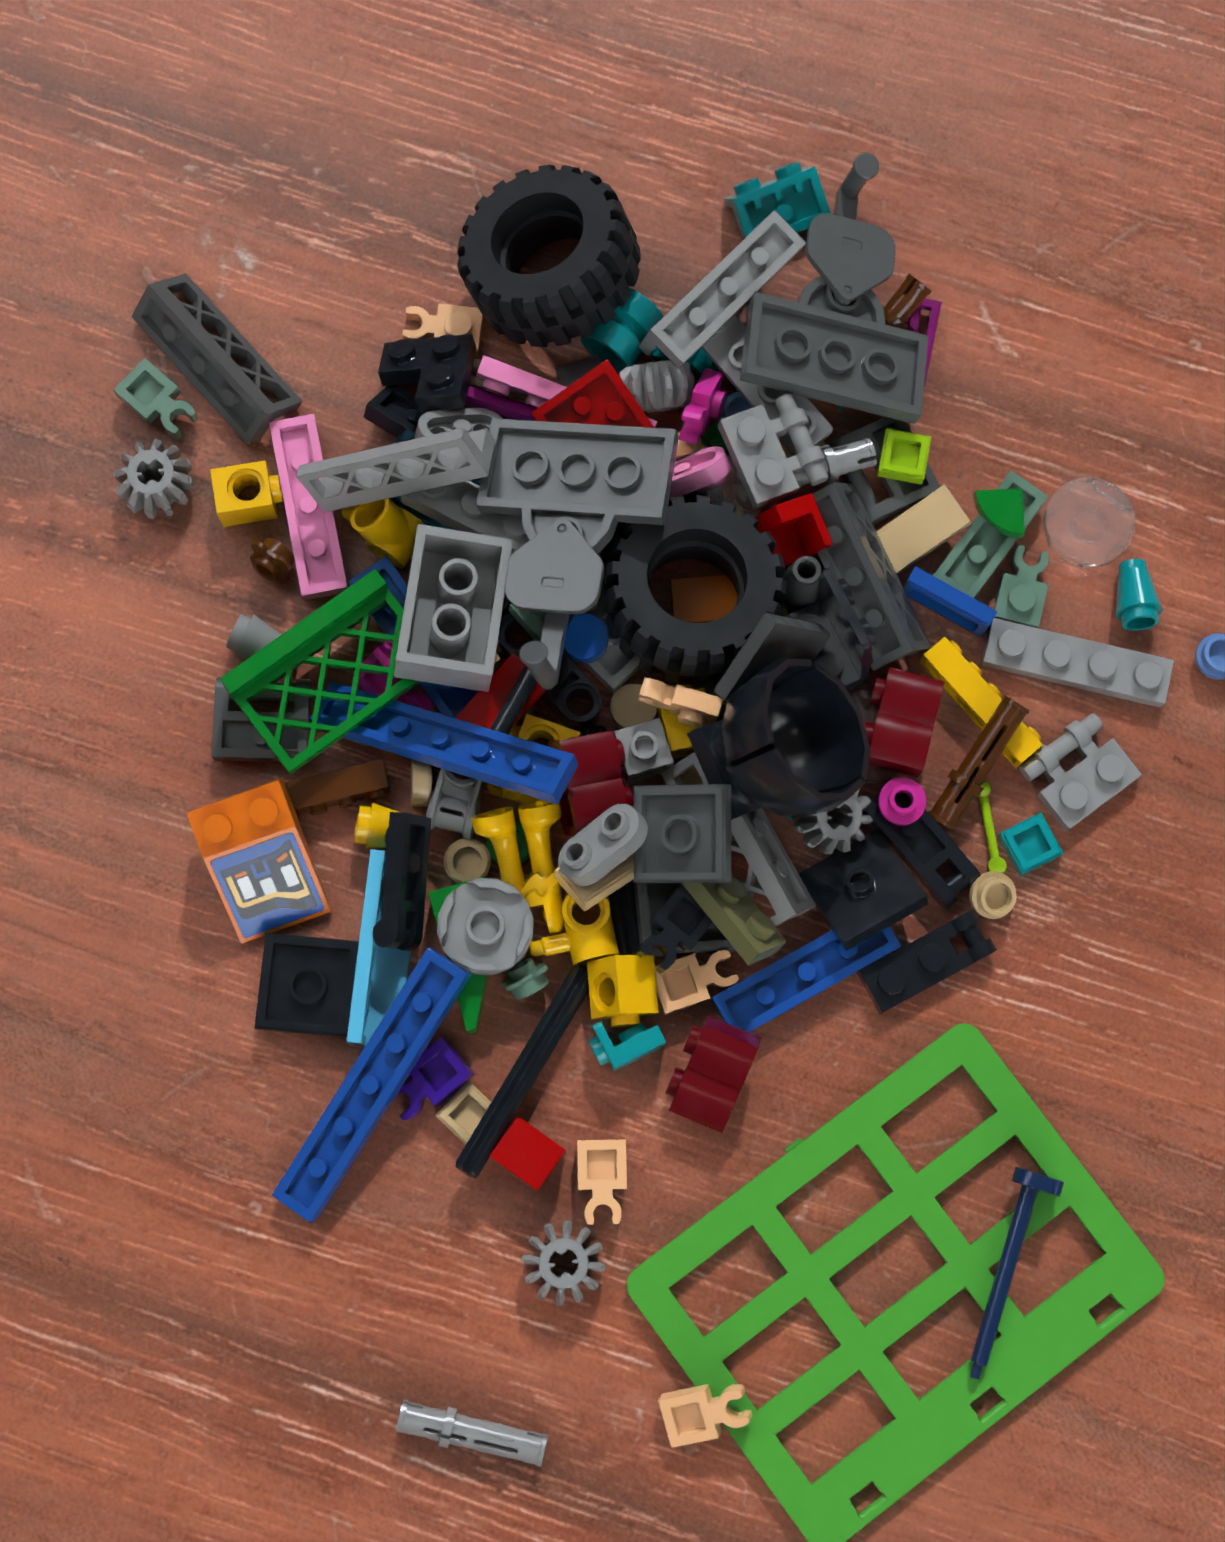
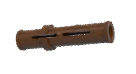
(978, 762)

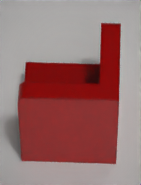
(795, 528)
(527, 1153)

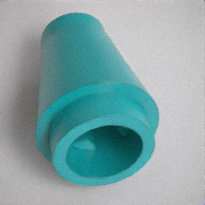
(1136, 597)

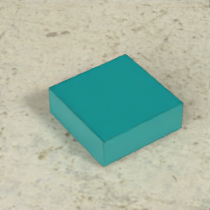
(1030, 844)

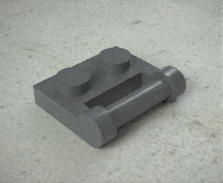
(902, 494)
(238, 739)

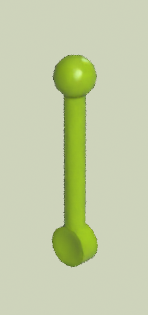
(995, 863)

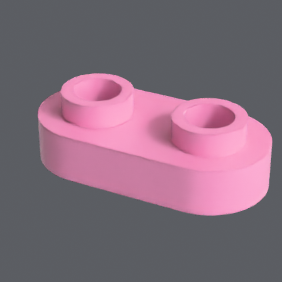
(700, 471)

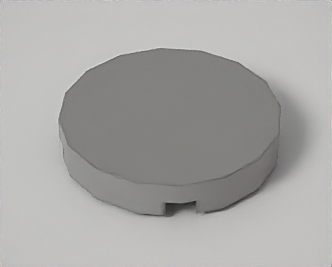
(485, 926)

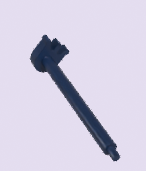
(1031, 1183)

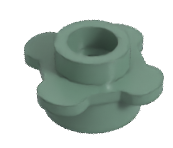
(526, 978)

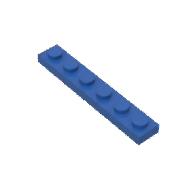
(457, 746)
(371, 1085)

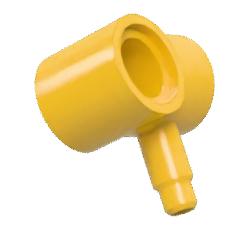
(386, 529)
(583, 941)

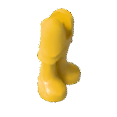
(540, 885)

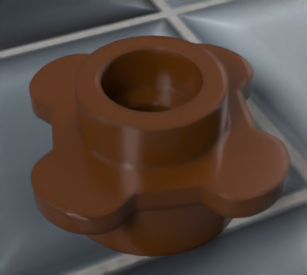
(272, 560)

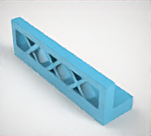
(379, 970)

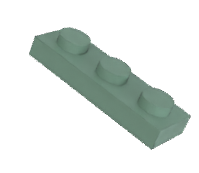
(983, 546)

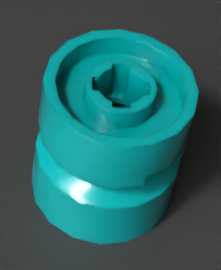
(623, 334)

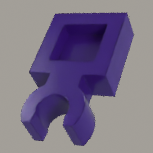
(435, 1076)

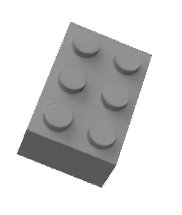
(453, 608)

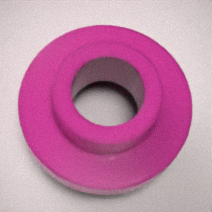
(899, 815)

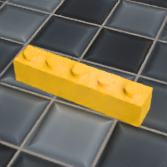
(976, 696)

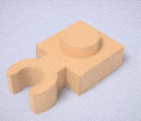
(449, 321)
(691, 706)
(687, 982)
(602, 1170)
(696, 1416)

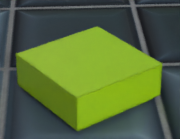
(904, 456)

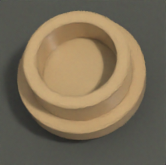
(993, 895)

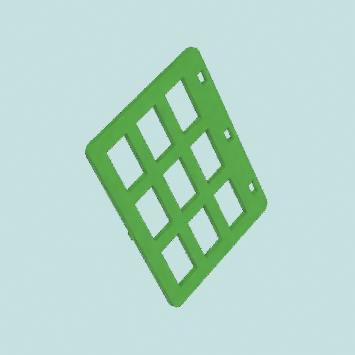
(941, 1421)

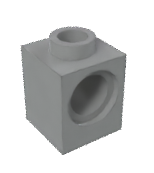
(645, 751)

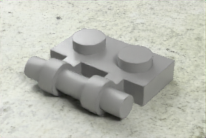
(759, 455)
(1089, 783)

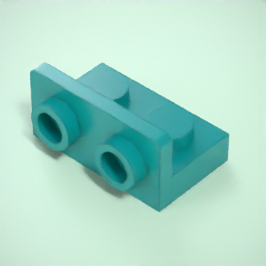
(793, 194)

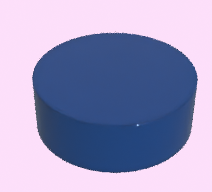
(586, 638)

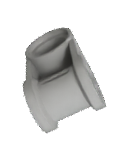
(455, 797)

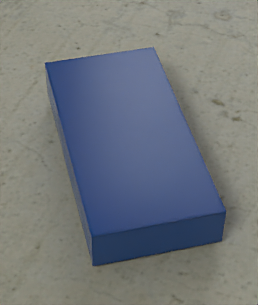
(949, 602)

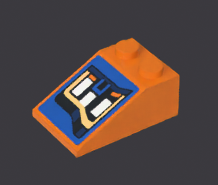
(259, 860)

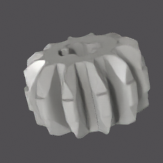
(659, 385)
(154, 494)
(839, 831)
(566, 1280)

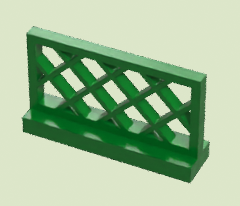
(298, 647)

